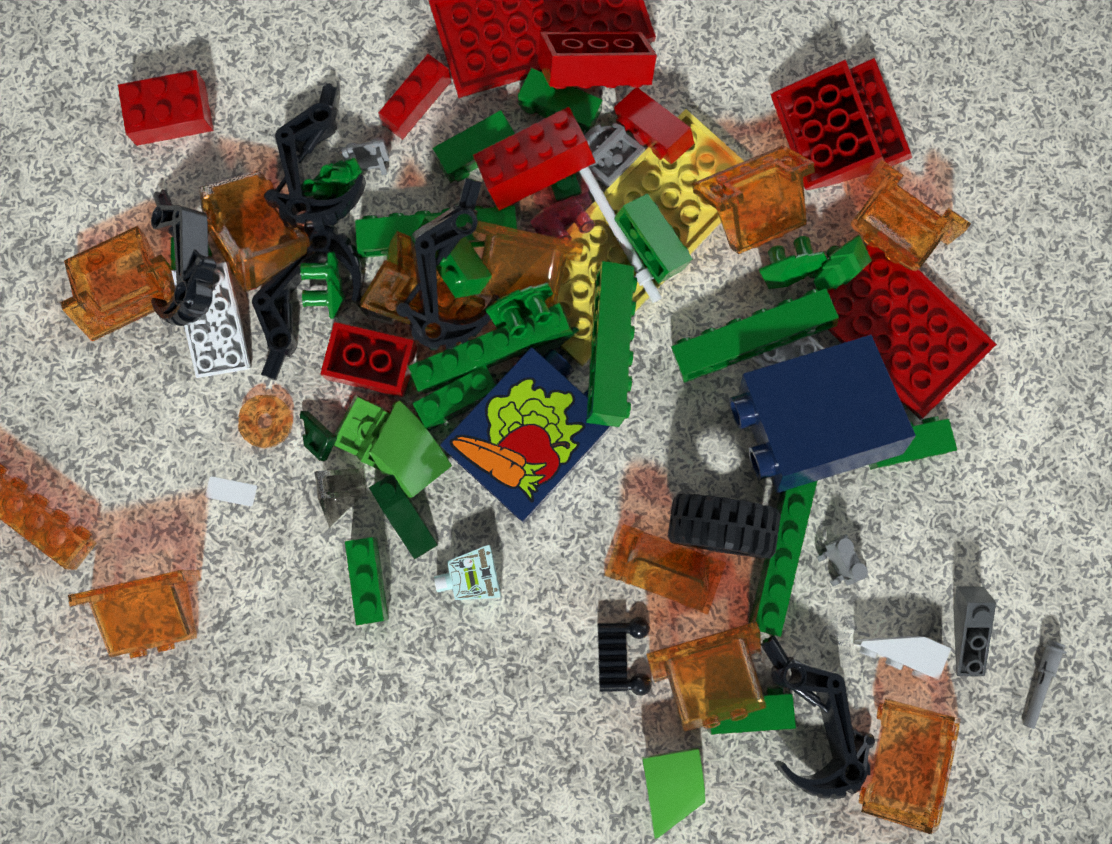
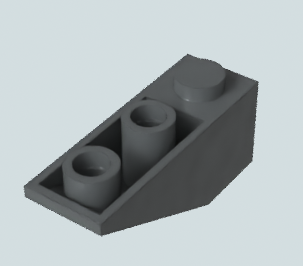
(972, 629)

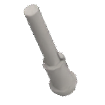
(1047, 669)

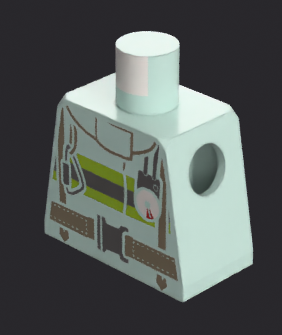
(471, 576)

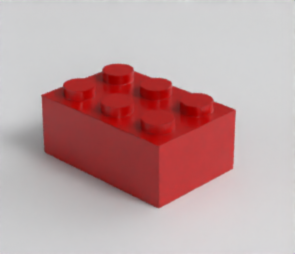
(165, 107)
(368, 359)

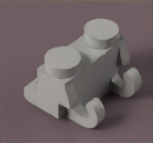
(368, 154)
(844, 561)

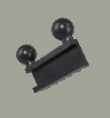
(613, 660)

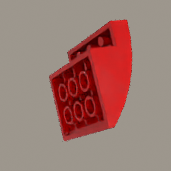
(841, 123)

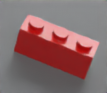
(415, 96)
(654, 126)

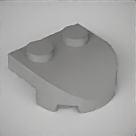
(612, 152)

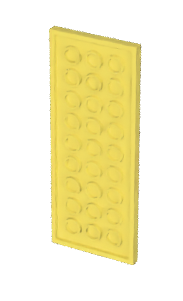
(673, 193)

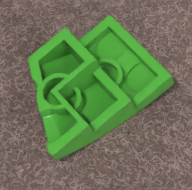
(361, 428)
(408, 451)
(673, 787)

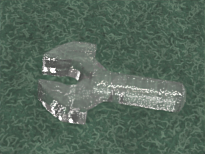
(842, 638)

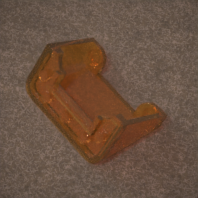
(249, 229)
(911, 766)

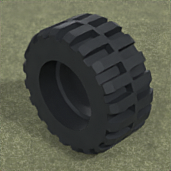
(724, 525)

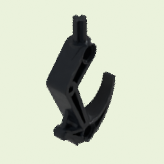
(296, 141)
(443, 235)
(192, 263)
(280, 287)
(835, 712)

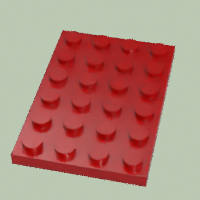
(916, 329)

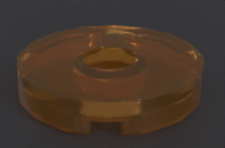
(276, 432)

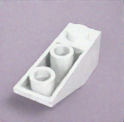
(914, 652)

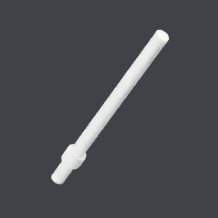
(643, 274)

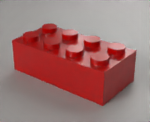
(596, 59)
(534, 158)

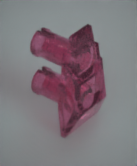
(555, 217)

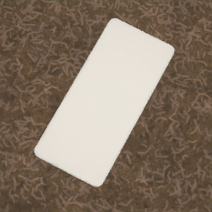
(231, 491)

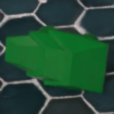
(333, 180)
(842, 265)
(789, 270)
(334, 295)
(519, 304)

